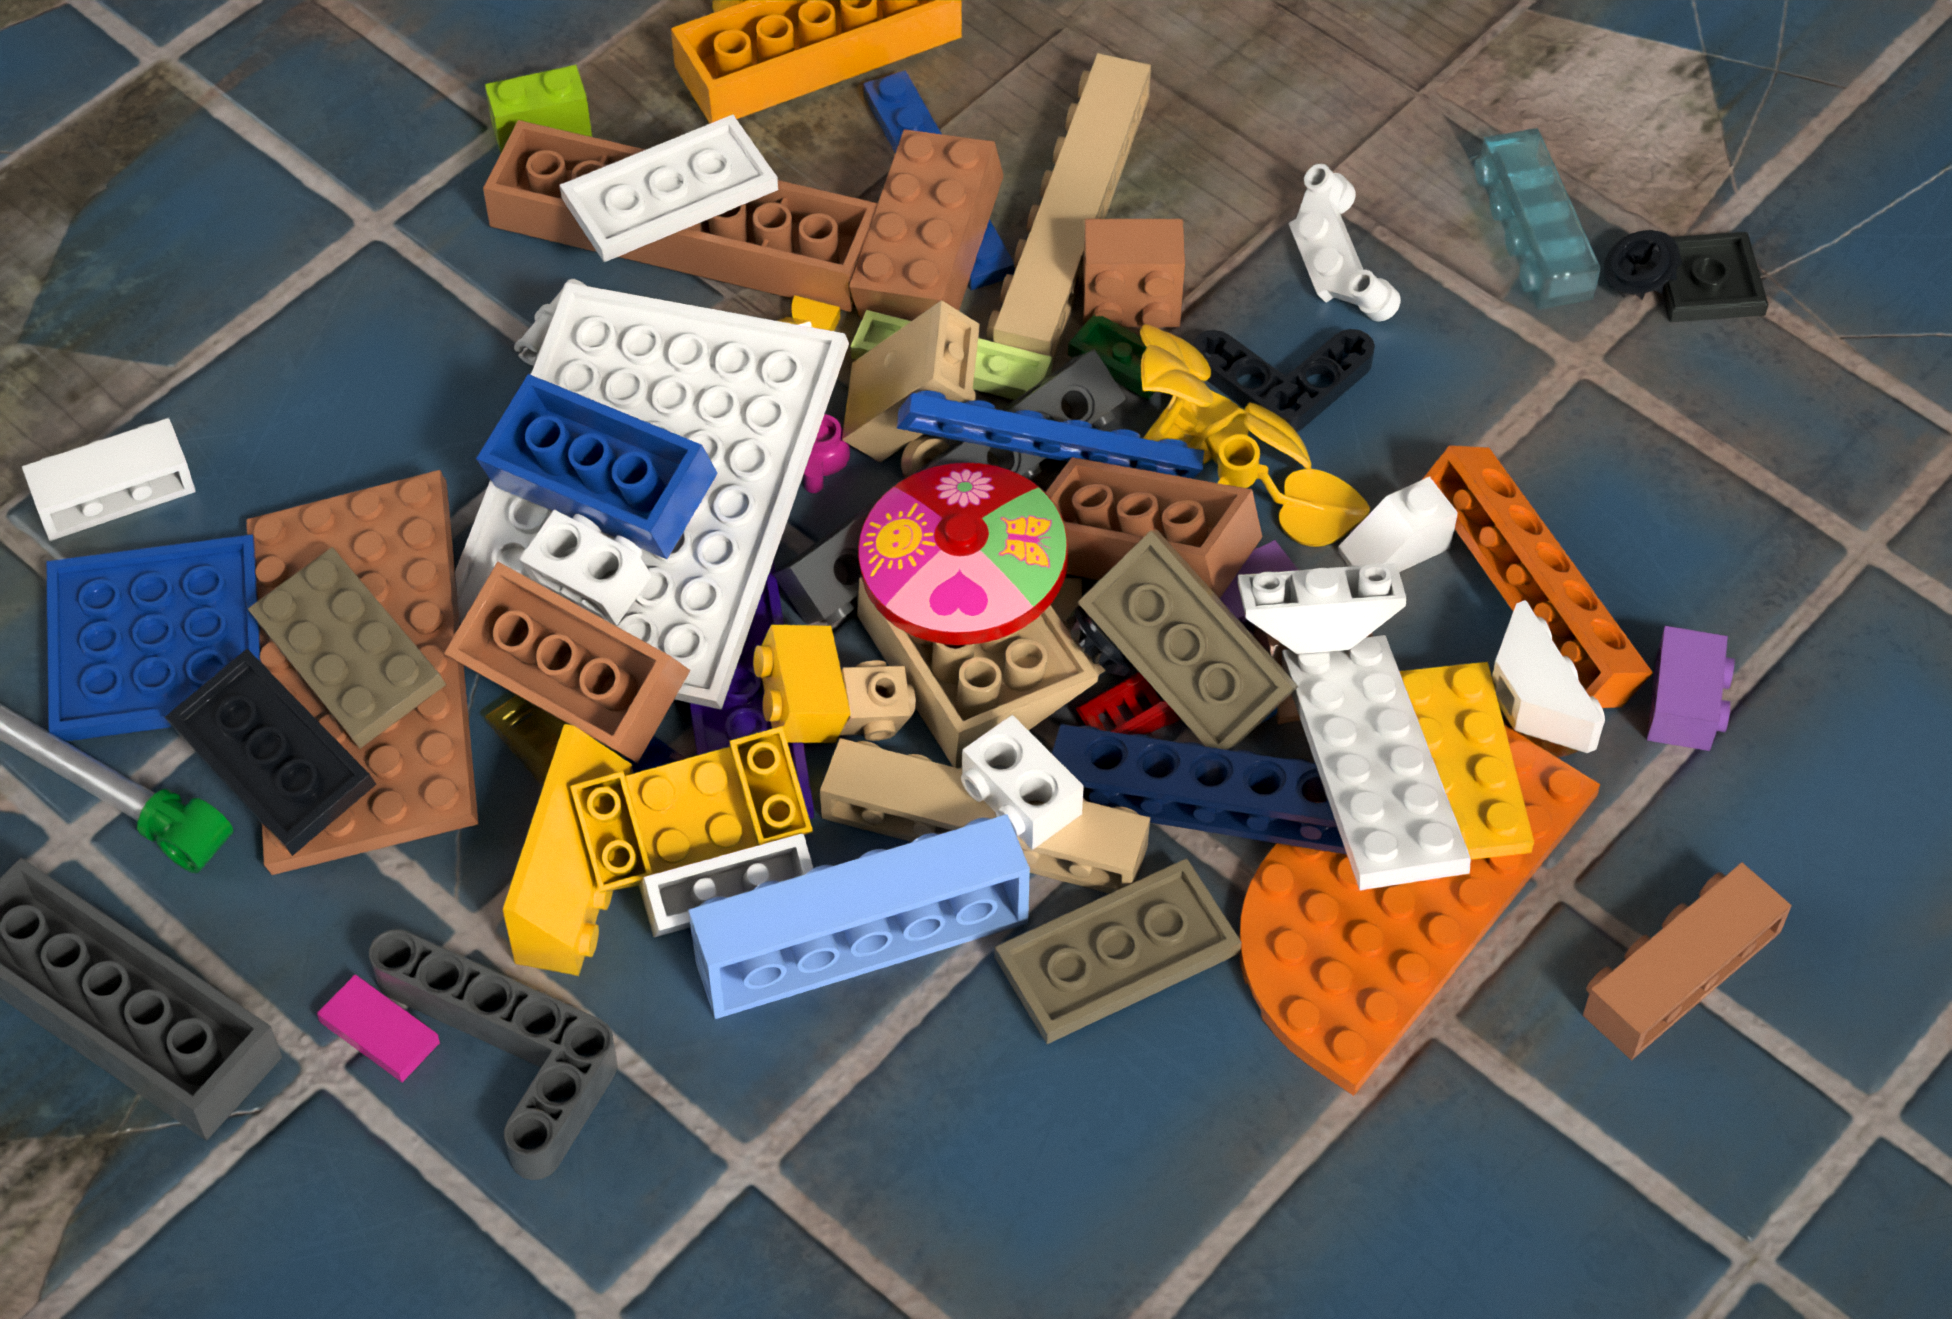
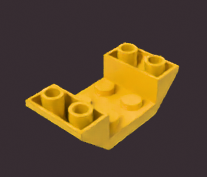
(691, 809)

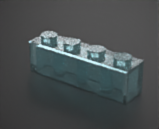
(1537, 219)

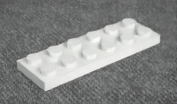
(1376, 766)

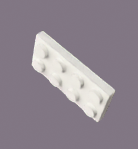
(668, 188)

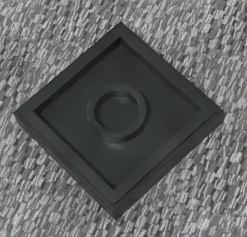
(1715, 279)

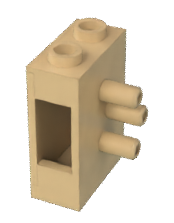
(925, 355)

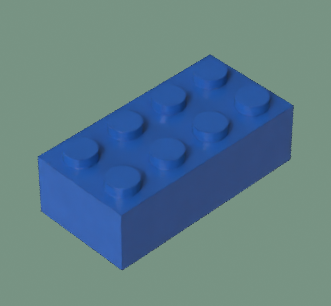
(598, 465)

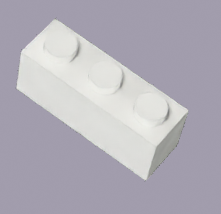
(109, 479)
(675, 891)

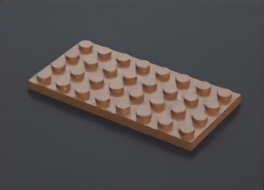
(403, 553)

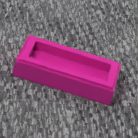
(378, 1028)

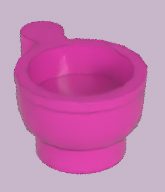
(827, 456)

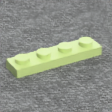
(998, 367)

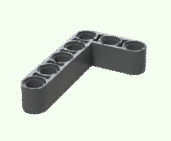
(510, 1031)

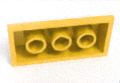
(554, 886)

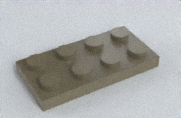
(1187, 643)
(346, 647)
(1117, 950)

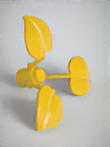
(1179, 370)
(1314, 502)

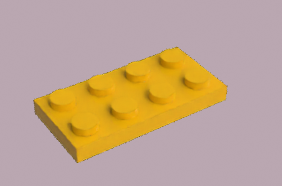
(1472, 756)

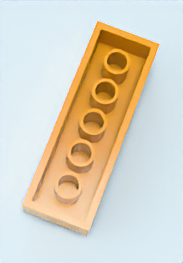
(788, 48)

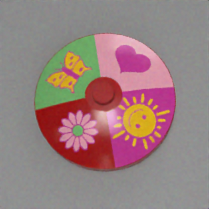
(963, 553)

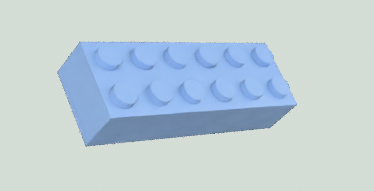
(860, 915)

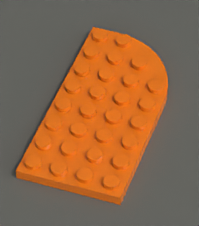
(1356, 967)

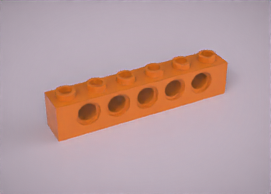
(1533, 567)

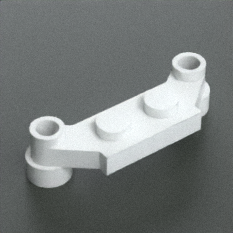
(1329, 250)

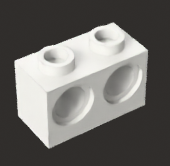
(580, 573)
(1030, 777)

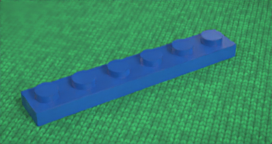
(900, 107)
(1033, 435)

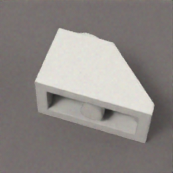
(1403, 528)

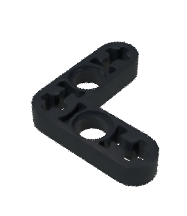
(1281, 389)

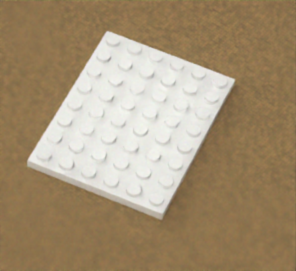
(715, 377)

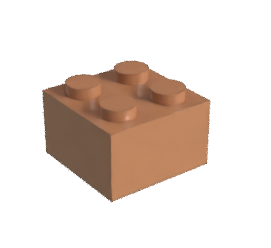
(1134, 271)

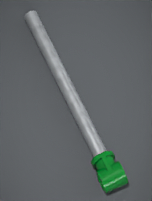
(183, 832)

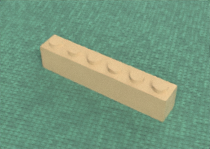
(918, 797)

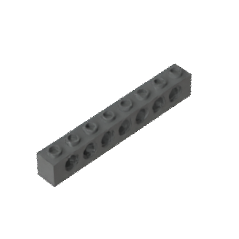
(810, 575)

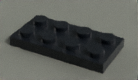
(270, 751)

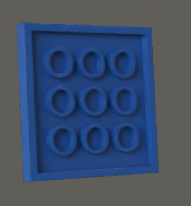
(144, 631)

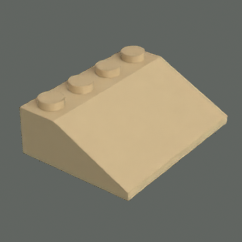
(978, 686)

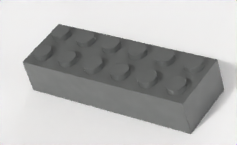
(127, 1004)

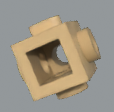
(877, 700)

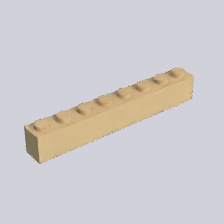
(1079, 188)

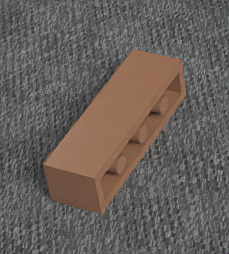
(1685, 959)

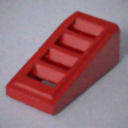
(1127, 692)

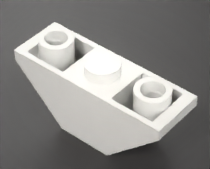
(1322, 605)
(1542, 687)

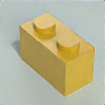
(802, 683)

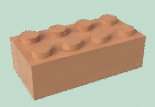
(927, 225)
(1116, 506)
(567, 661)

